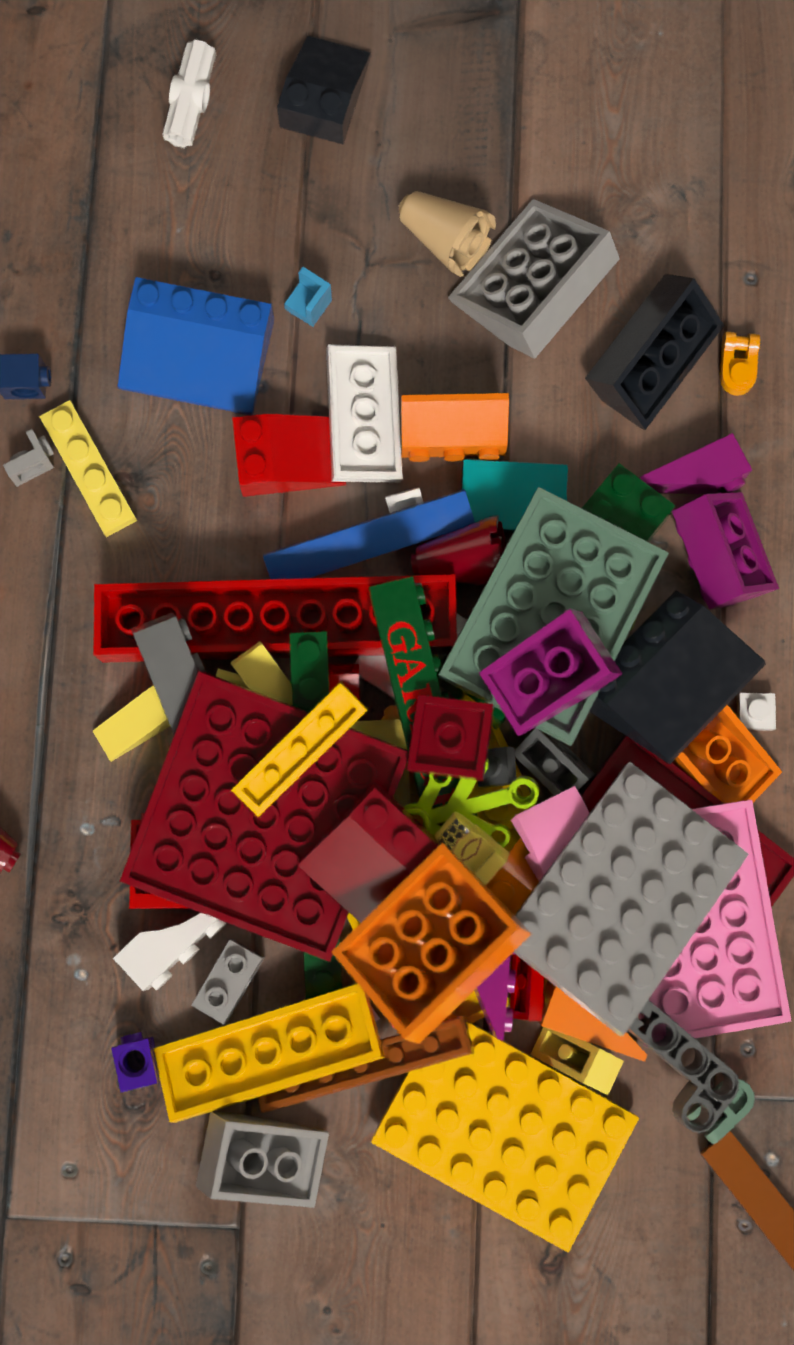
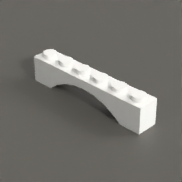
(156, 952)

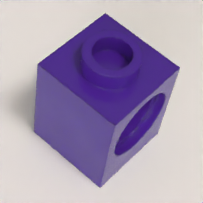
(128, 1077)

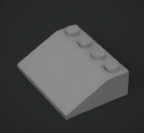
(536, 276)

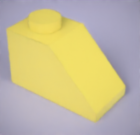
(577, 1059)

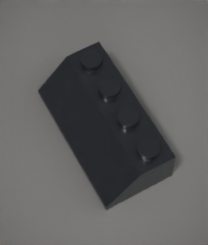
(656, 350)

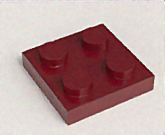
(450, 737)

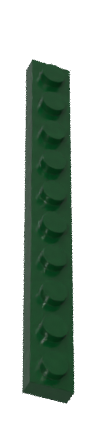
(309, 688)

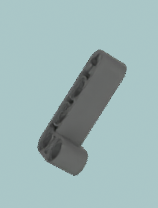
(697, 1073)

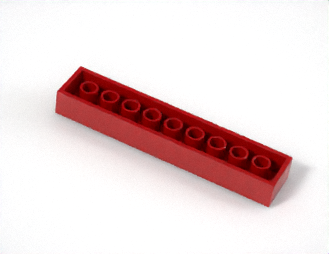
(238, 614)

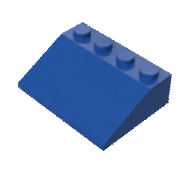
(195, 346)

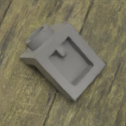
(30, 464)

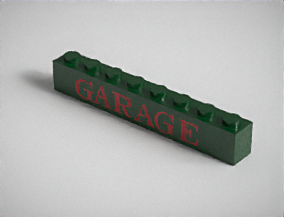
(409, 660)

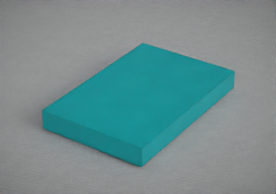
(509, 487)

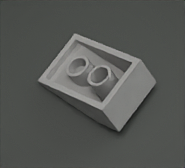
(261, 1160)

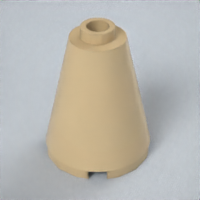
(448, 229)

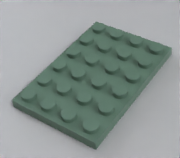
(552, 565)

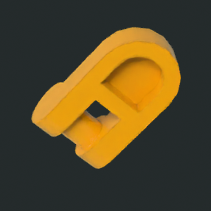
(739, 374)

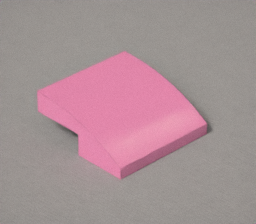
(550, 827)

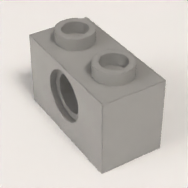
(228, 981)

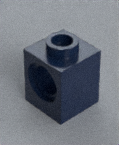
(23, 376)

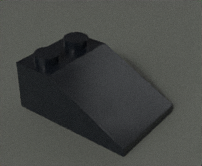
(322, 89)

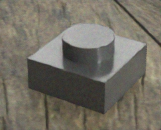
(501, 767)

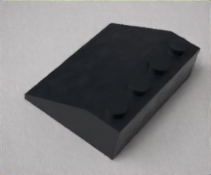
(675, 677)

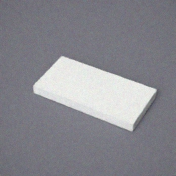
(364, 413)

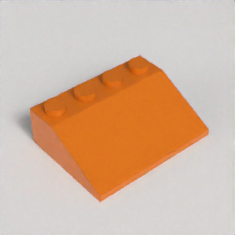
(430, 944)

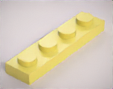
(88, 468)

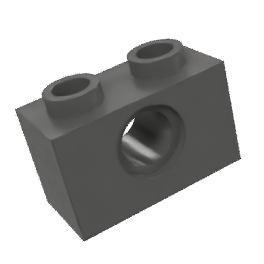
(553, 763)

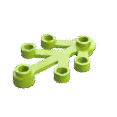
(467, 807)

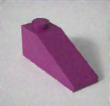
(703, 471)

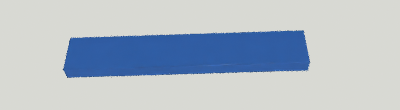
(371, 538)

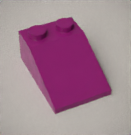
(550, 671)

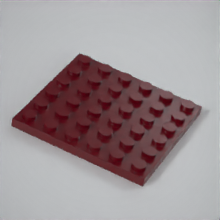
(216, 853)

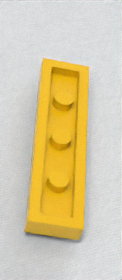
(299, 749)

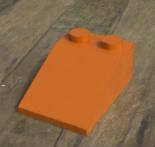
(728, 760)

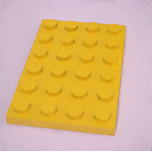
(509, 1135)

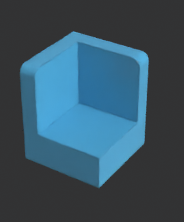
(309, 297)

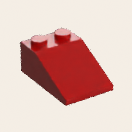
(282, 453)

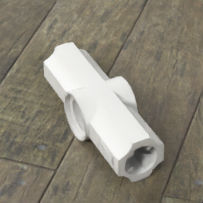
(189, 93)

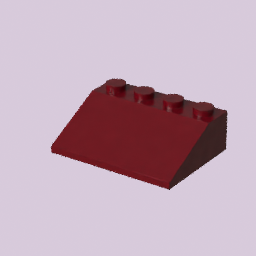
(368, 852)

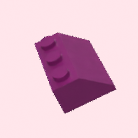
(724, 549)

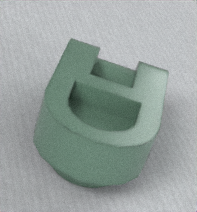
(734, 1113)

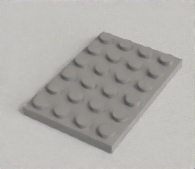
(625, 898)

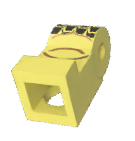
(472, 846)

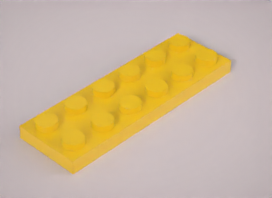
(268, 1053)

